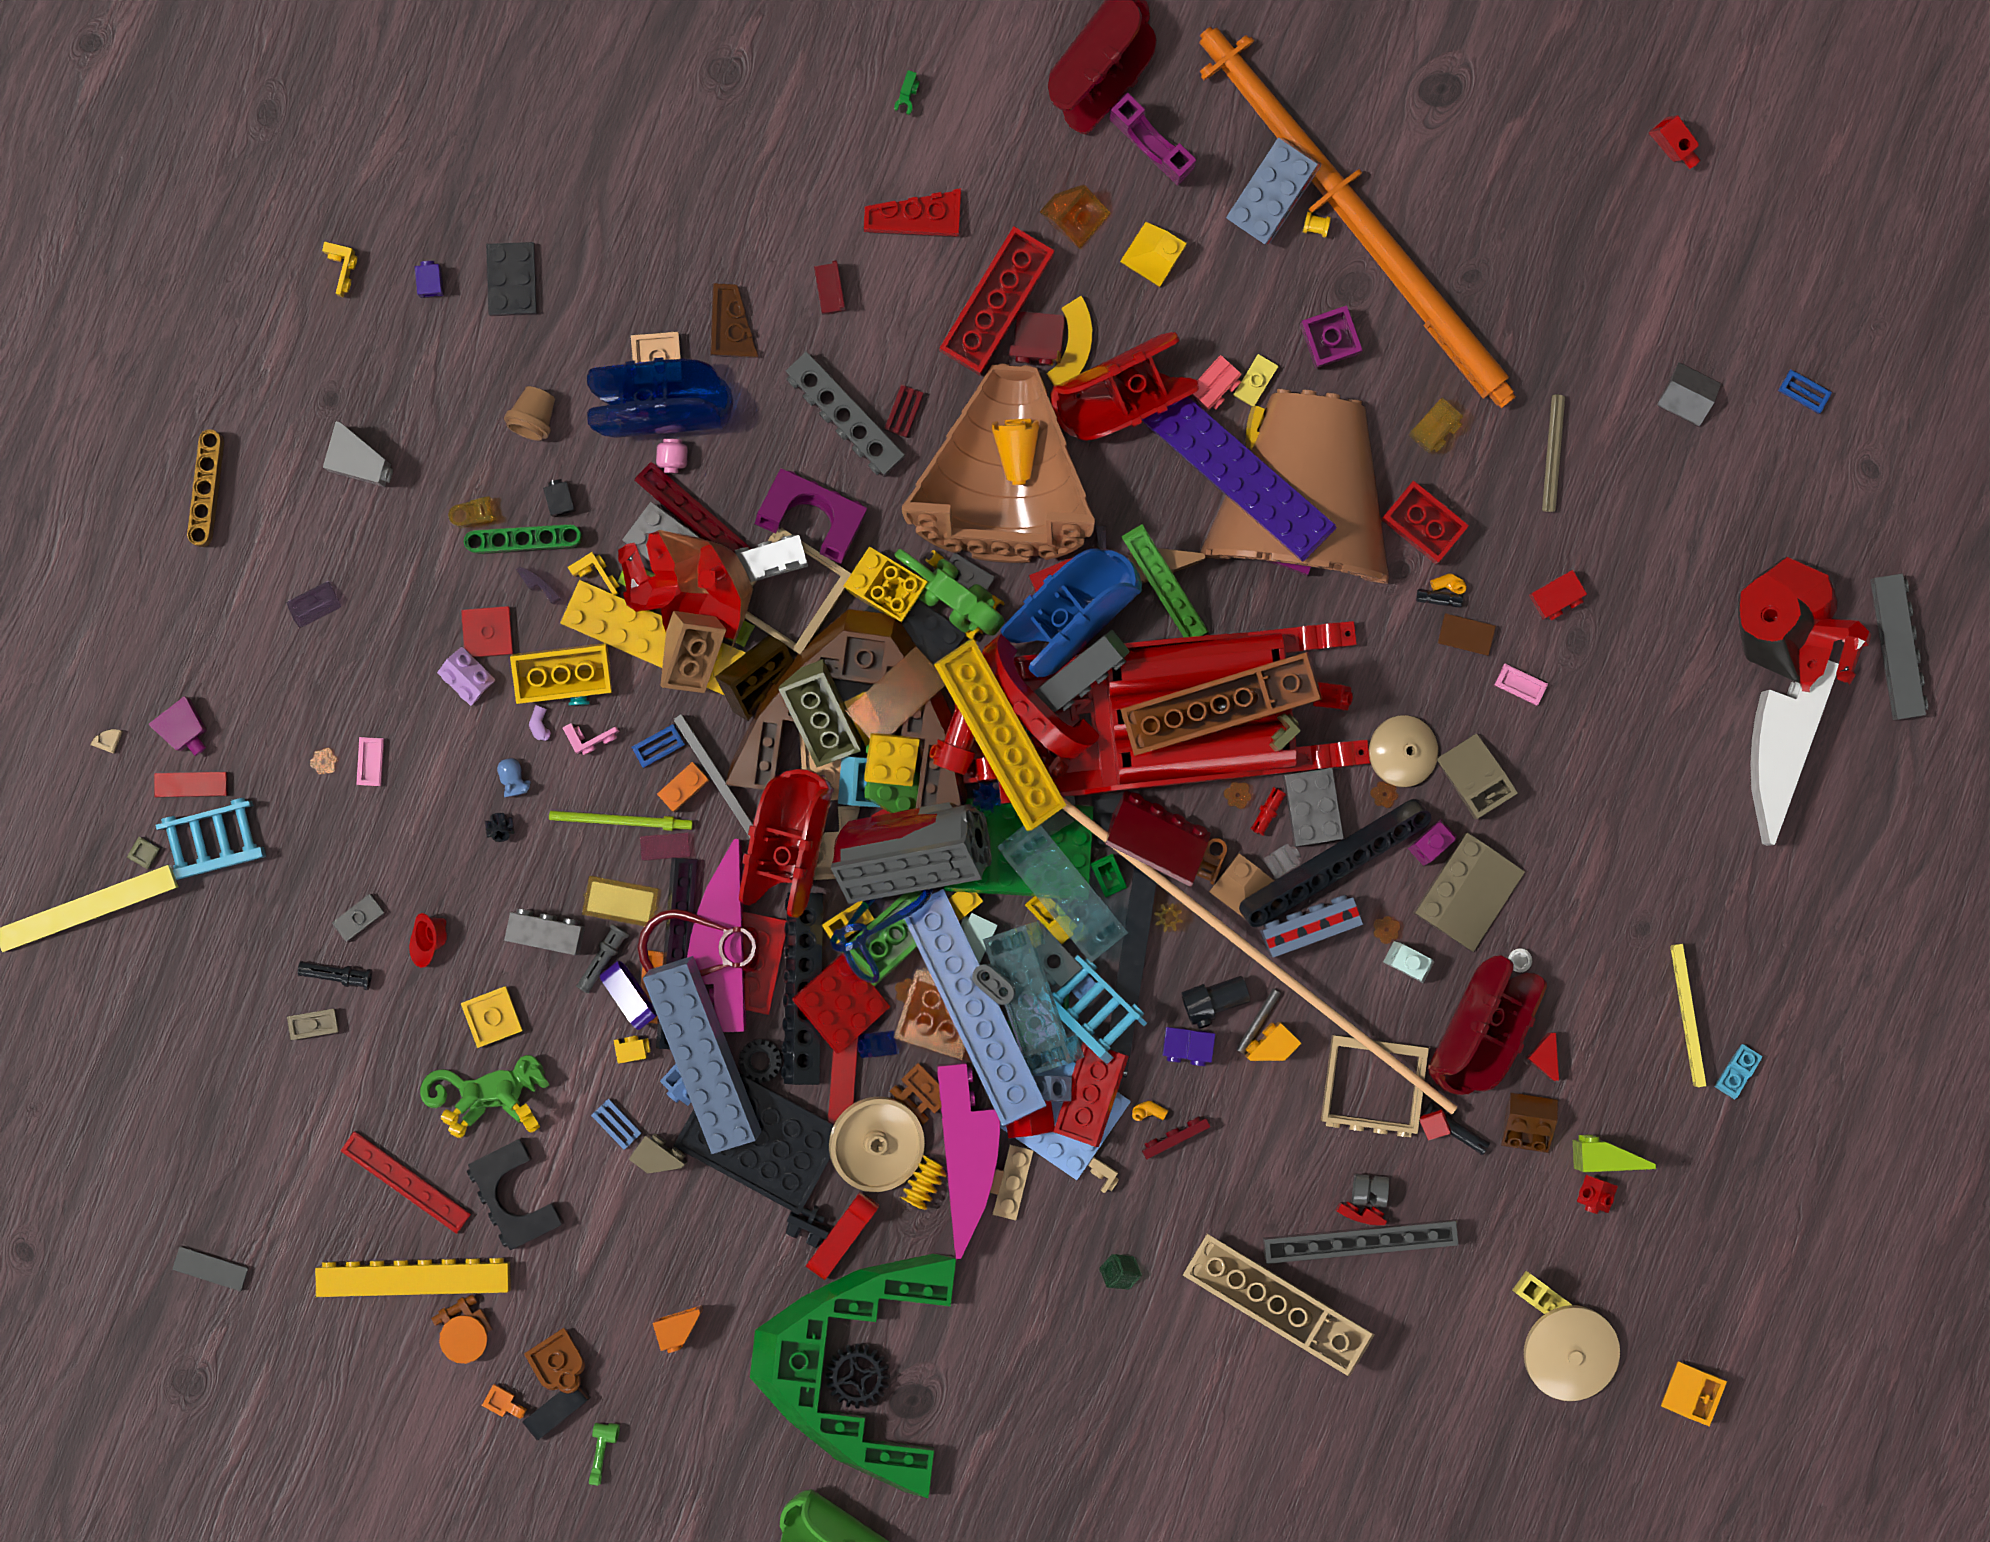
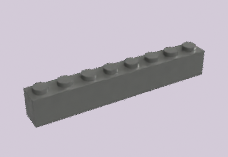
(1360, 1241)

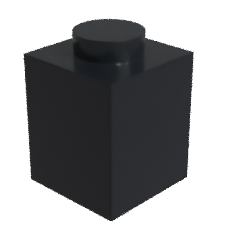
(559, 498)

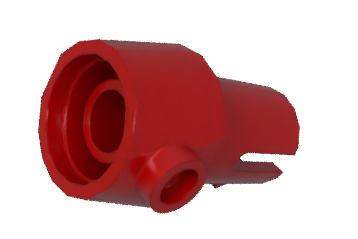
(955, 750)

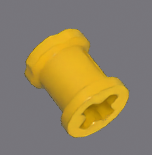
(1316, 224)

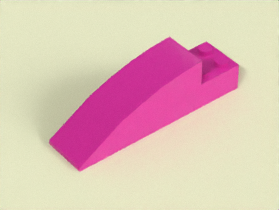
(723, 907)
(970, 1150)

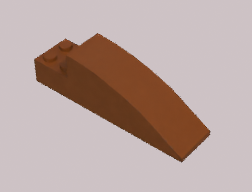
(1221, 704)

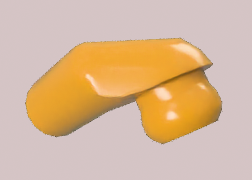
(1450, 582)

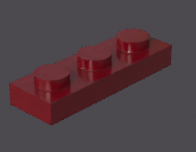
(1175, 1136)

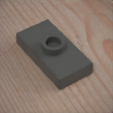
(358, 917)

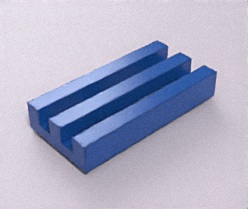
(1801, 400)
(675, 736)

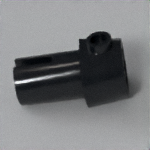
(1205, 1002)

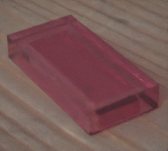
(664, 846)

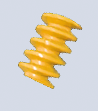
(924, 1183)

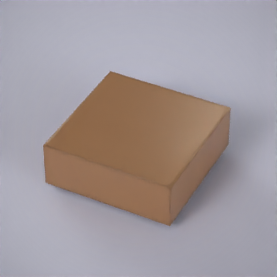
(998, 1175)

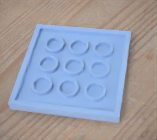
(1063, 1151)

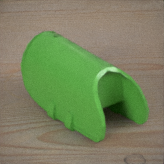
(816, 1519)

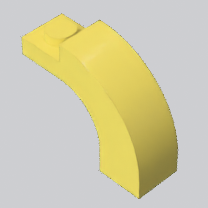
(1538, 1294)

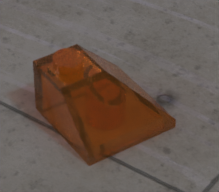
(1075, 214)

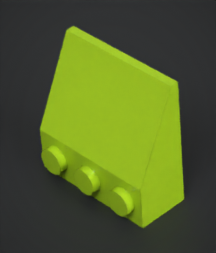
(1597, 1156)

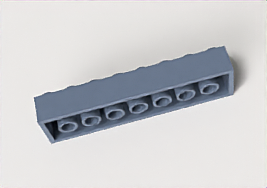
(702, 1054)

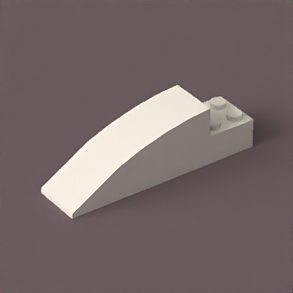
(1780, 747)

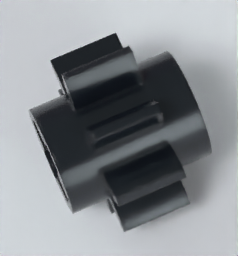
(499, 827)

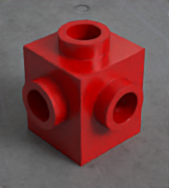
(1596, 1195)

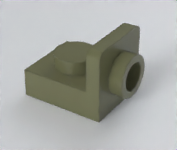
(1282, 736)

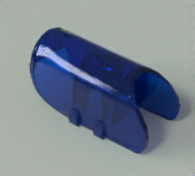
(658, 398)

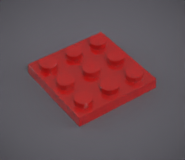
(840, 1004)

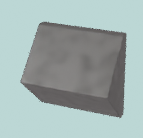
(1689, 394)

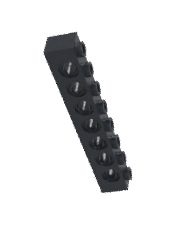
(811, 952)

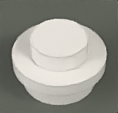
(1521, 959)

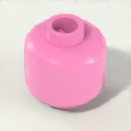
(671, 455)

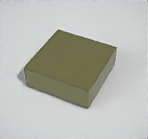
(143, 852)

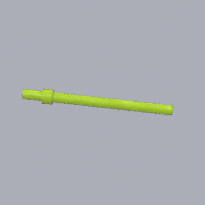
(667, 823)

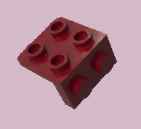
(1038, 338)

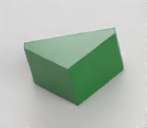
(1108, 875)

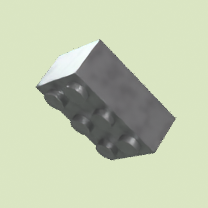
(649, 522)
(1313, 807)
(545, 932)

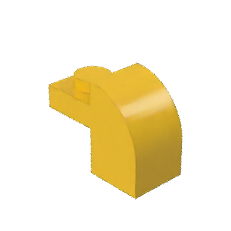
(843, 918)

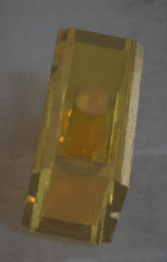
(1436, 425)

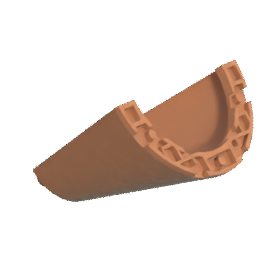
(1327, 457)

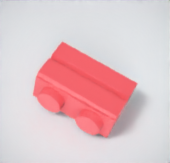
(1216, 382)

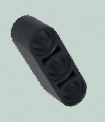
(555, 1411)

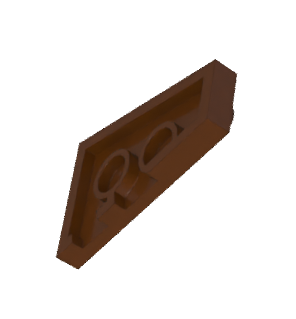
(729, 324)

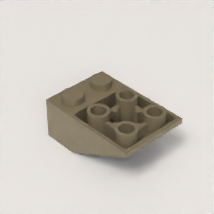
(1476, 776)

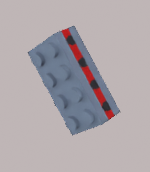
(1273, 190)
(1310, 927)

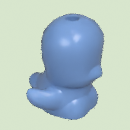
(510, 776)

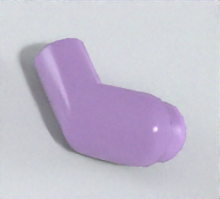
(537, 726)

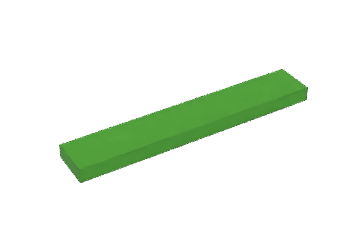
(1164, 582)

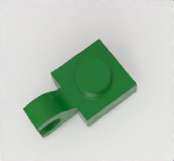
(909, 87)

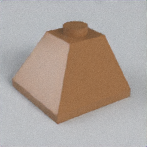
(1239, 882)

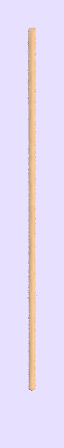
(1268, 964)

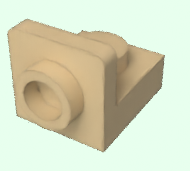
(1100, 1170)

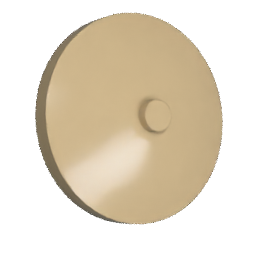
(876, 1144)
(1571, 1353)

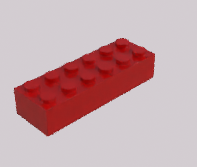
(996, 301)

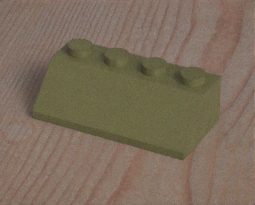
(820, 714)

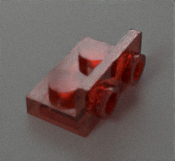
(1055, 767)

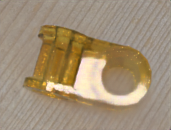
(474, 512)

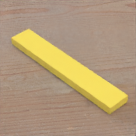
(1688, 1015)

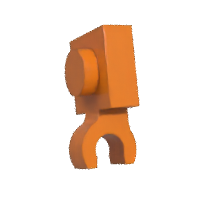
(500, 1402)

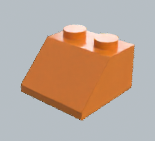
(675, 1328)

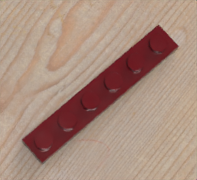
(687, 508)

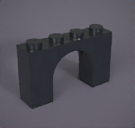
(514, 1228)

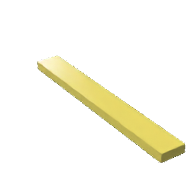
(87, 908)

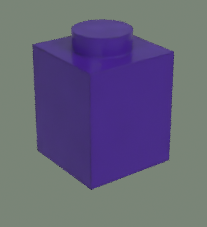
(429, 279)

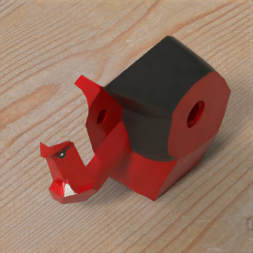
(1790, 624)

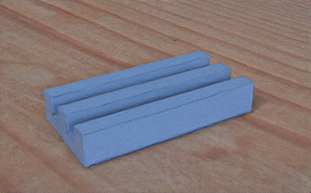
(630, 1139)

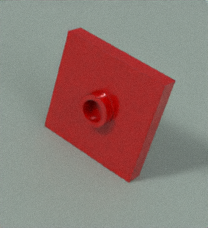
(487, 631)

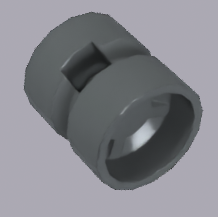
(1370, 1190)

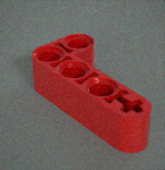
(842, 1235)

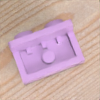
(465, 676)

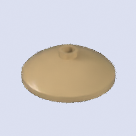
(1389, 752)

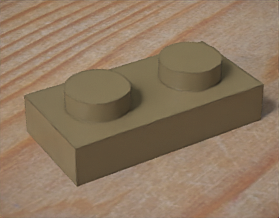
(313, 1024)

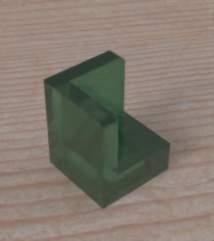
(1120, 1271)

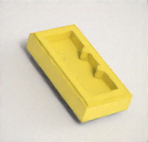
(1255, 380)

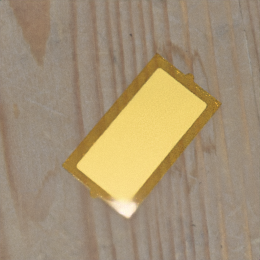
(619, 901)

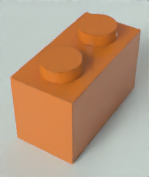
(683, 787)

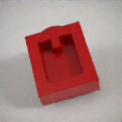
(1334, 696)

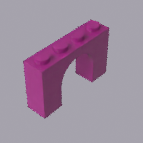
(1171, 160)
(791, 490)

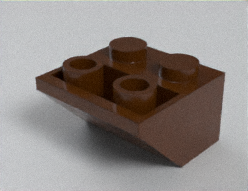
(1529, 1122)

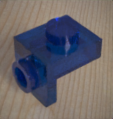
(876, 1044)

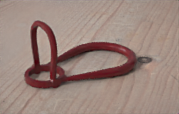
(688, 916)

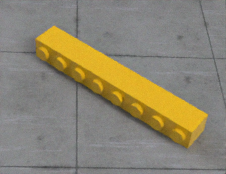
(413, 1278)

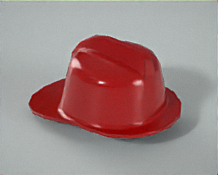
(426, 937)

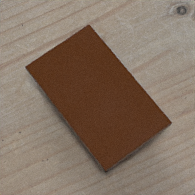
(1466, 634)

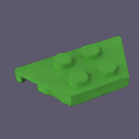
(893, 797)

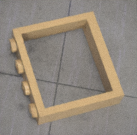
(823, 611)
(1379, 1126)

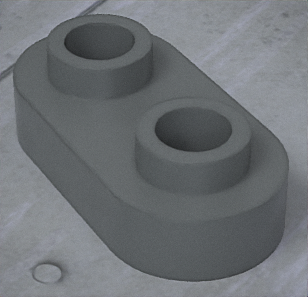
(994, 985)

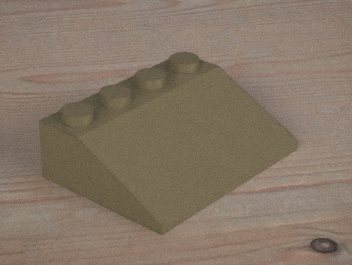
(1469, 891)

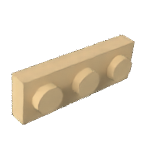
(1013, 1182)

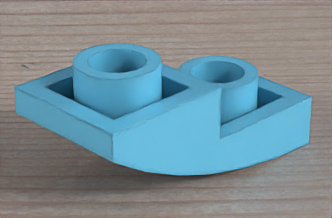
(1738, 1071)

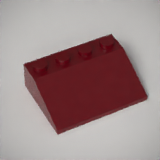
(1157, 837)

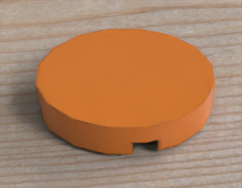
(463, 1339)

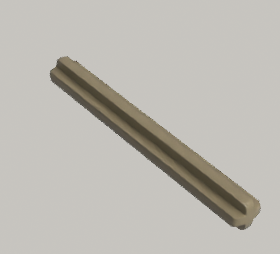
(1553, 453)

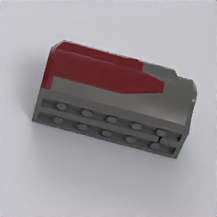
(911, 851)

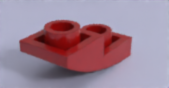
(1370, 1217)

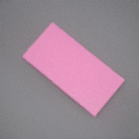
(1520, 684)
(370, 761)

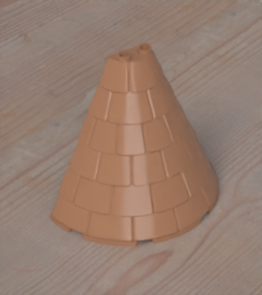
(971, 504)

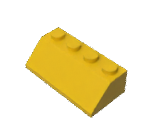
(561, 673)

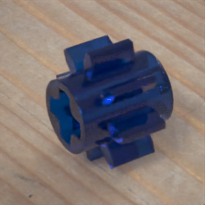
(980, 795)

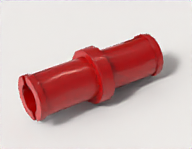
(1268, 811)

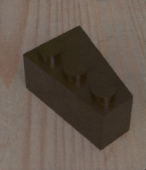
(753, 674)

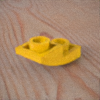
(1254, 422)

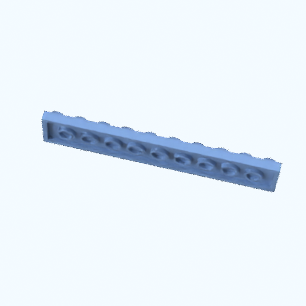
(973, 1012)

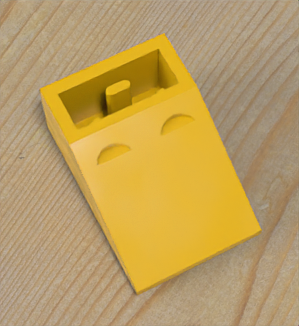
(885, 584)

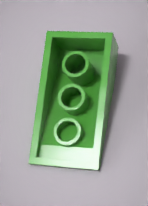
(890, 944)

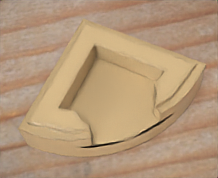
(107, 740)

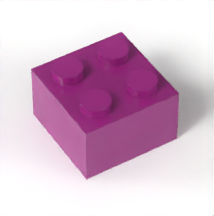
(1331, 337)

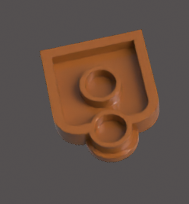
(557, 1362)

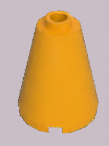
(1016, 447)

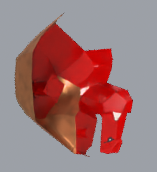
(688, 578)

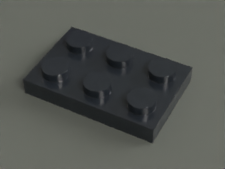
(511, 279)

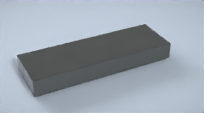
(210, 1268)

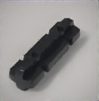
(1439, 598)

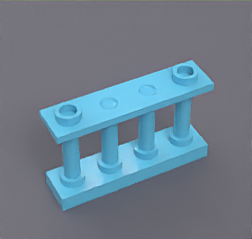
(227, 856)
(1086, 1031)

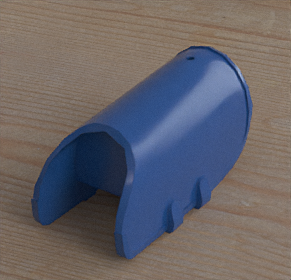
(1074, 607)

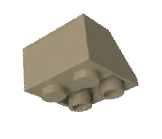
(656, 1157)

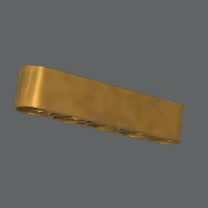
(201, 477)

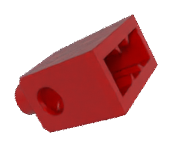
(1669, 134)

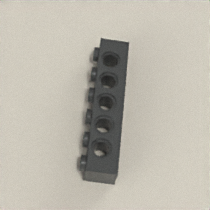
(808, 366)

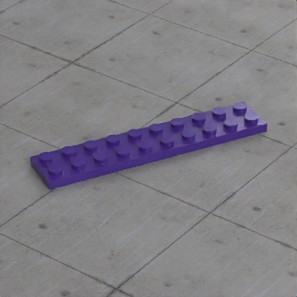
(1242, 477)

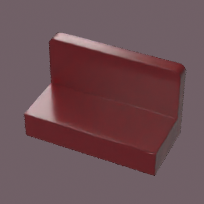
(829, 288)

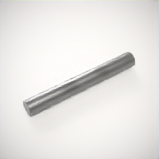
(1258, 1021)

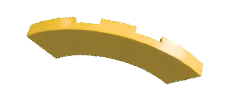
(1078, 343)

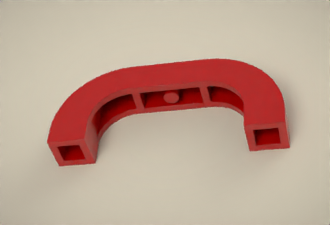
(1031, 710)

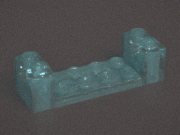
(1063, 891)
(1033, 1008)

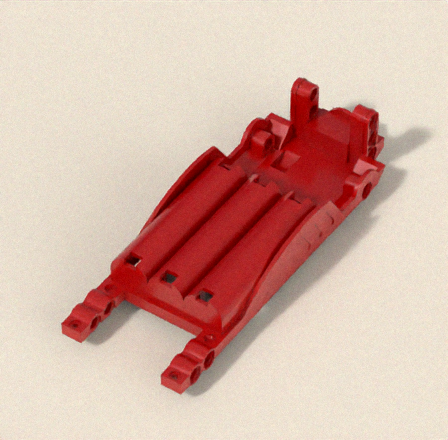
(1172, 666)

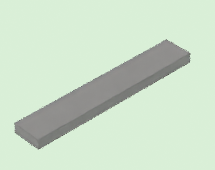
(713, 772)

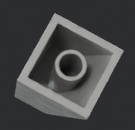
(355, 459)

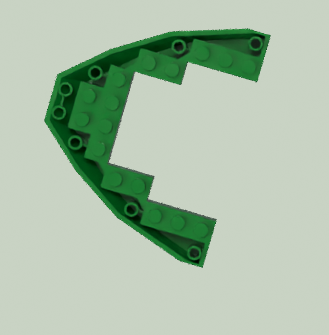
(791, 1360)

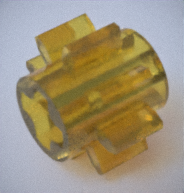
(1171, 923)

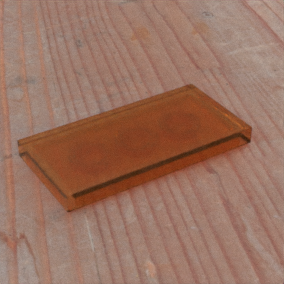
(897, 695)

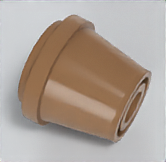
(531, 414)

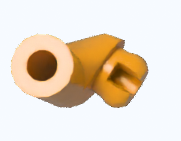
(1146, 1109)

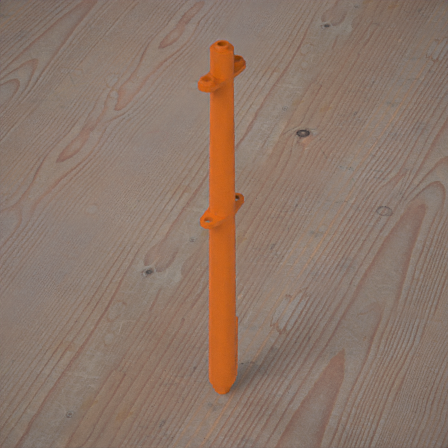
(1438, 315)

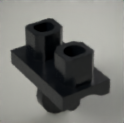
(798, 1222)

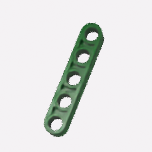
(512, 534)

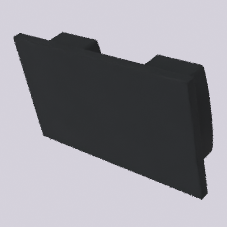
(1102, 814)

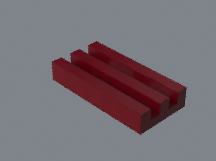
(911, 392)

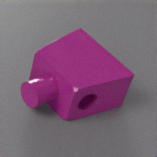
(181, 726)
(1432, 842)

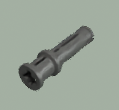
(608, 948)

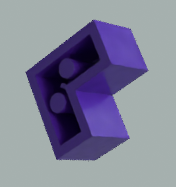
(1188, 1045)

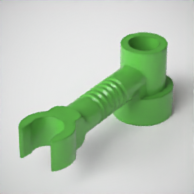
(604, 1434)

